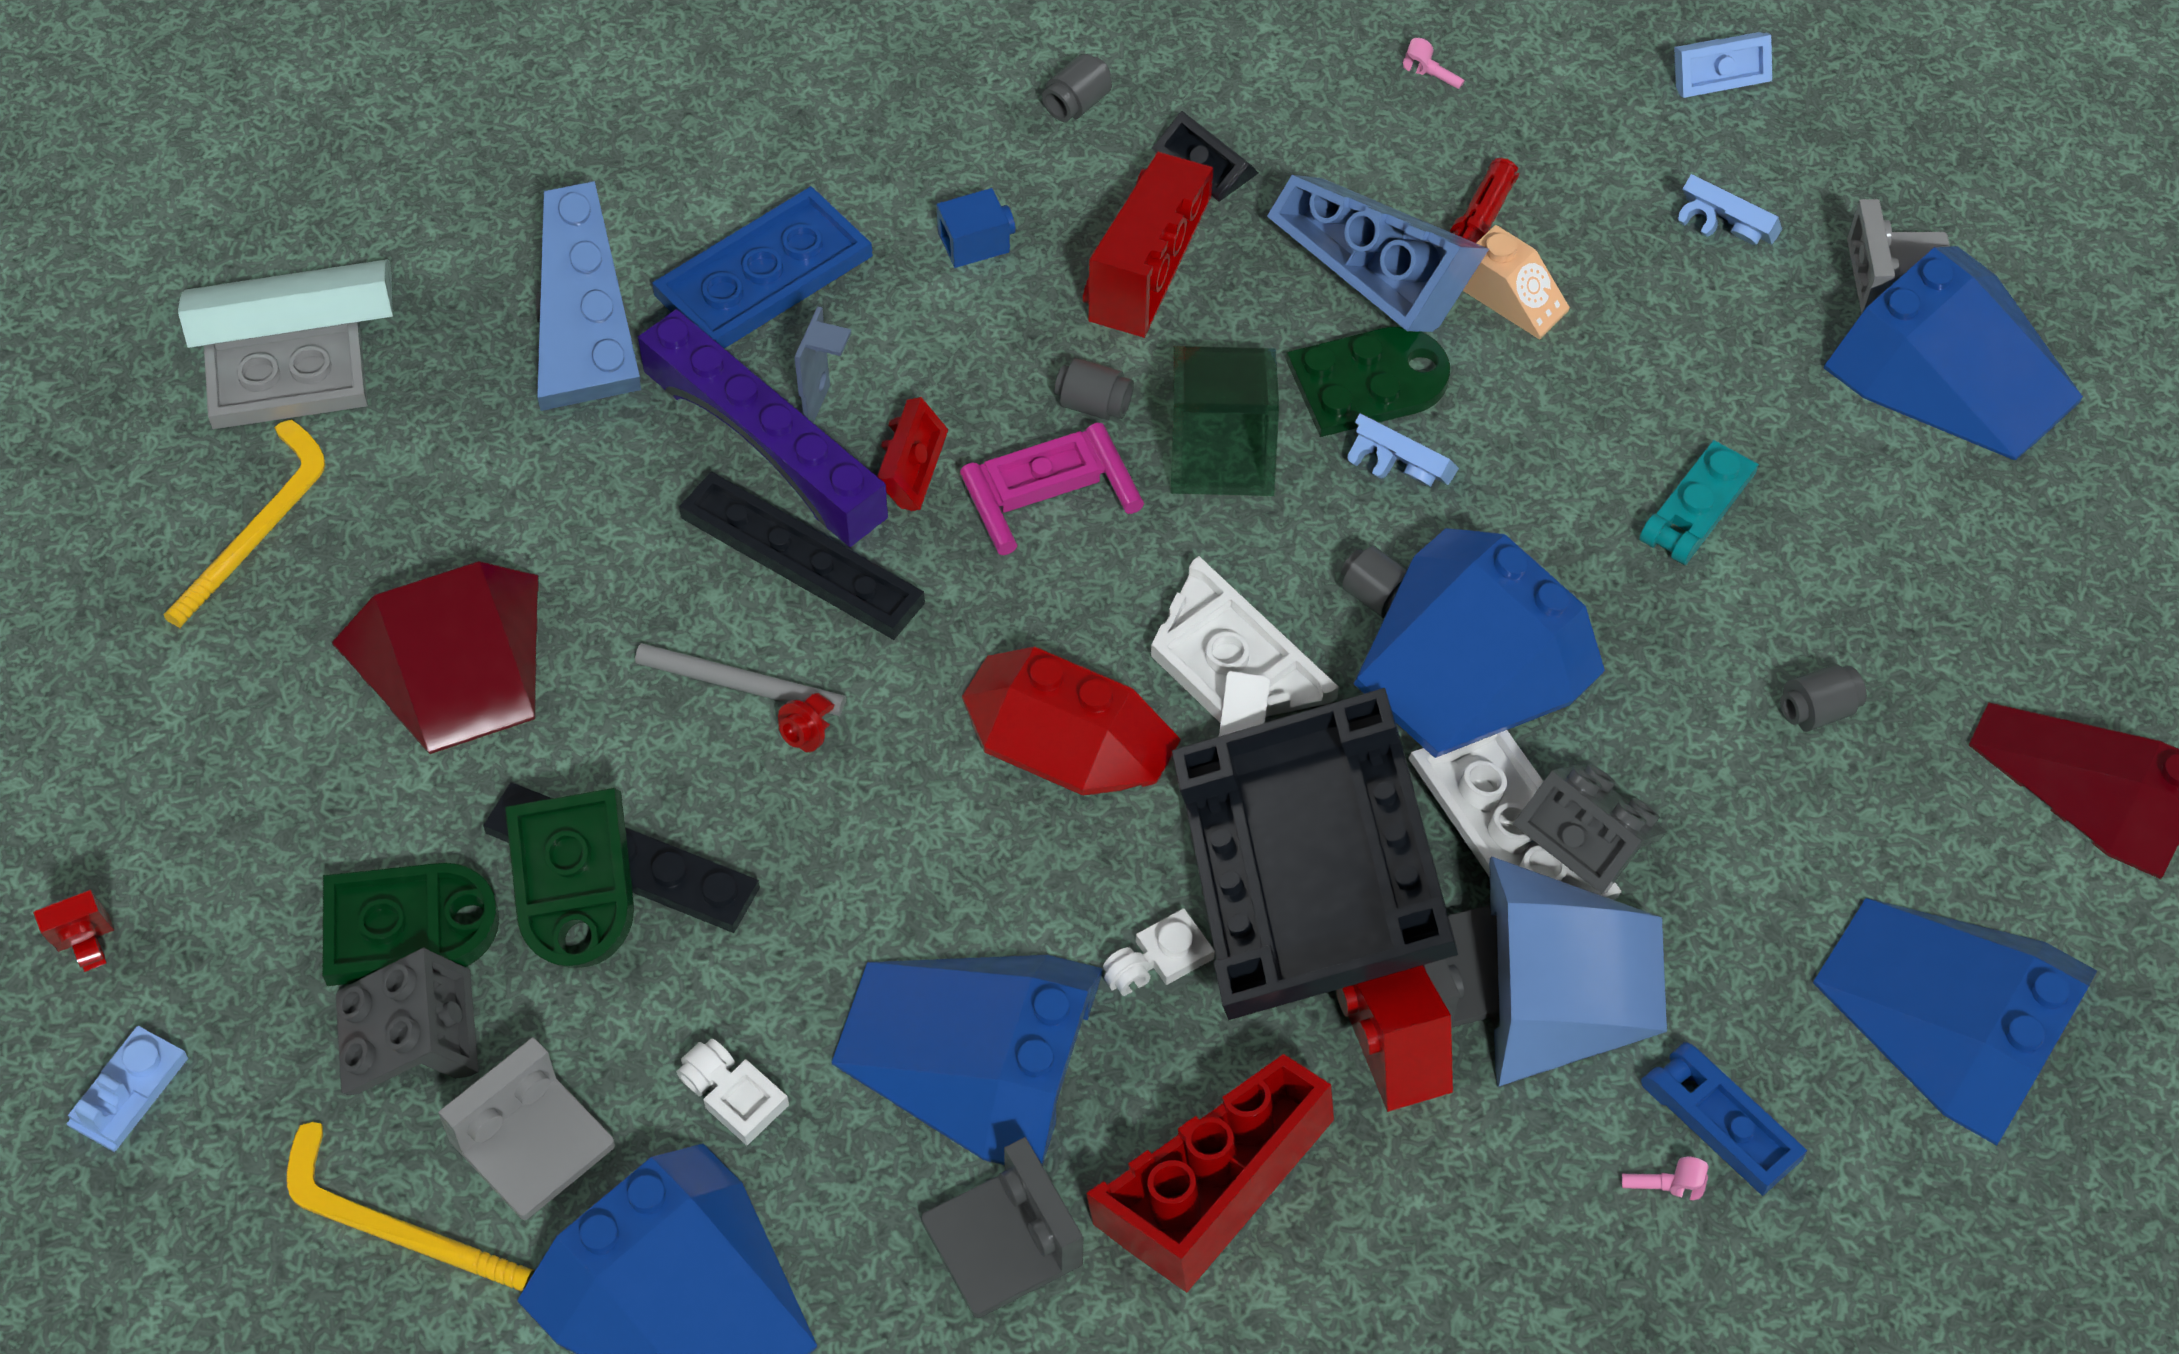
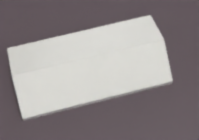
(1483, 794)

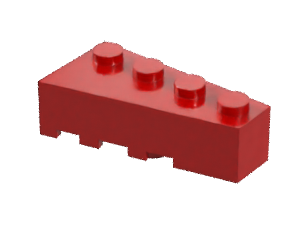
(1146, 244)
(1211, 1178)

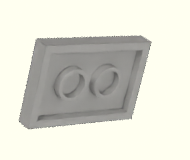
(285, 375)

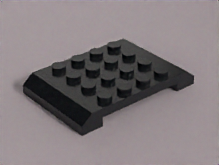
(1312, 855)

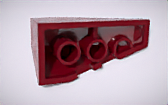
(2098, 779)

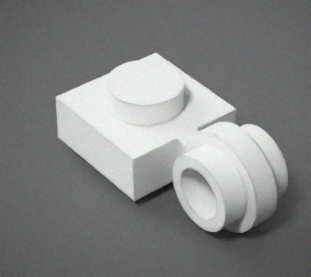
(1169, 947)

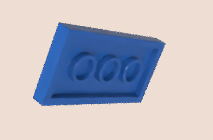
(764, 268)

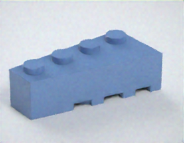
(1381, 252)
(582, 316)

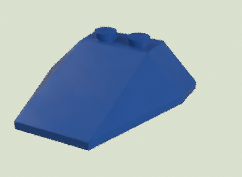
(1956, 356)
(1478, 643)
(1955, 1006)
(970, 1043)
(668, 1269)

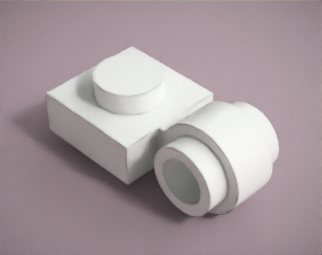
(740, 1099)

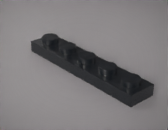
(802, 555)
(661, 871)

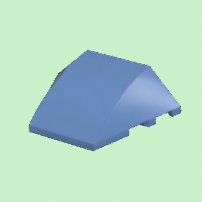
(1570, 973)

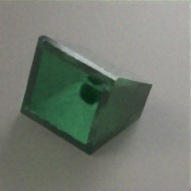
(1224, 421)

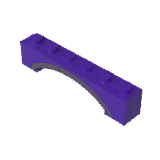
(826, 477)

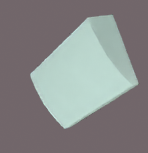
(286, 303)

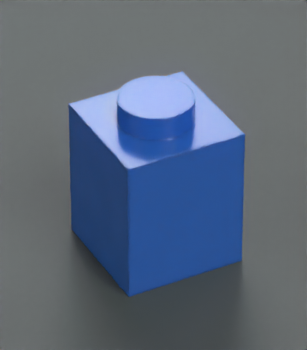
(974, 227)

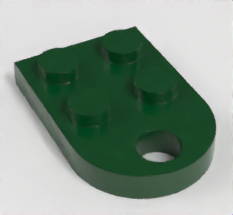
(1368, 377)
(571, 871)
(396, 911)

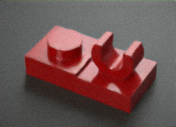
(912, 454)
(77, 925)

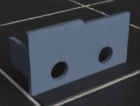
(812, 361)

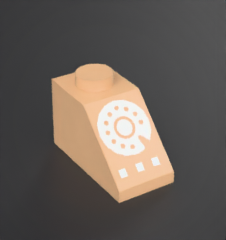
(1516, 284)

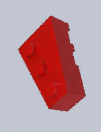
(1402, 1035)

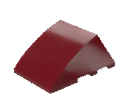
(451, 652)

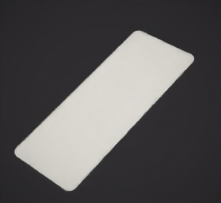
(1244, 702)

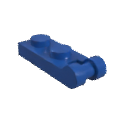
(1725, 1118)

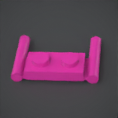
(1043, 474)

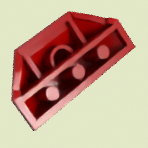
(1067, 723)

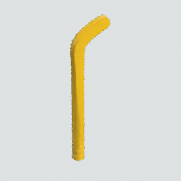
(220, 569)
(334, 1207)

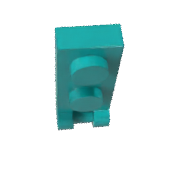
(1699, 501)

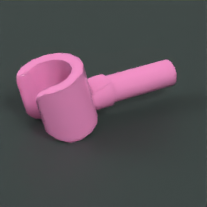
(1422, 51)
(1689, 1174)

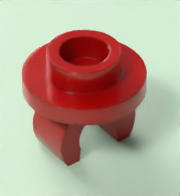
(802, 722)

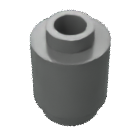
(1077, 87)
(1094, 389)
(1372, 578)
(1823, 697)

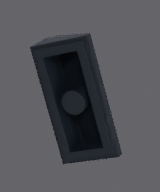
(1194, 143)

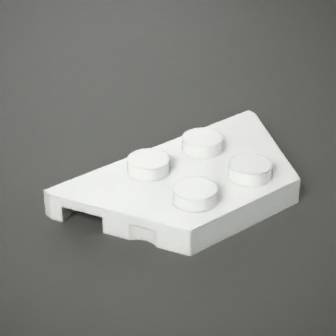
(1221, 632)

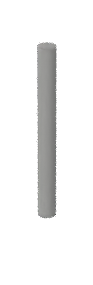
(731, 676)

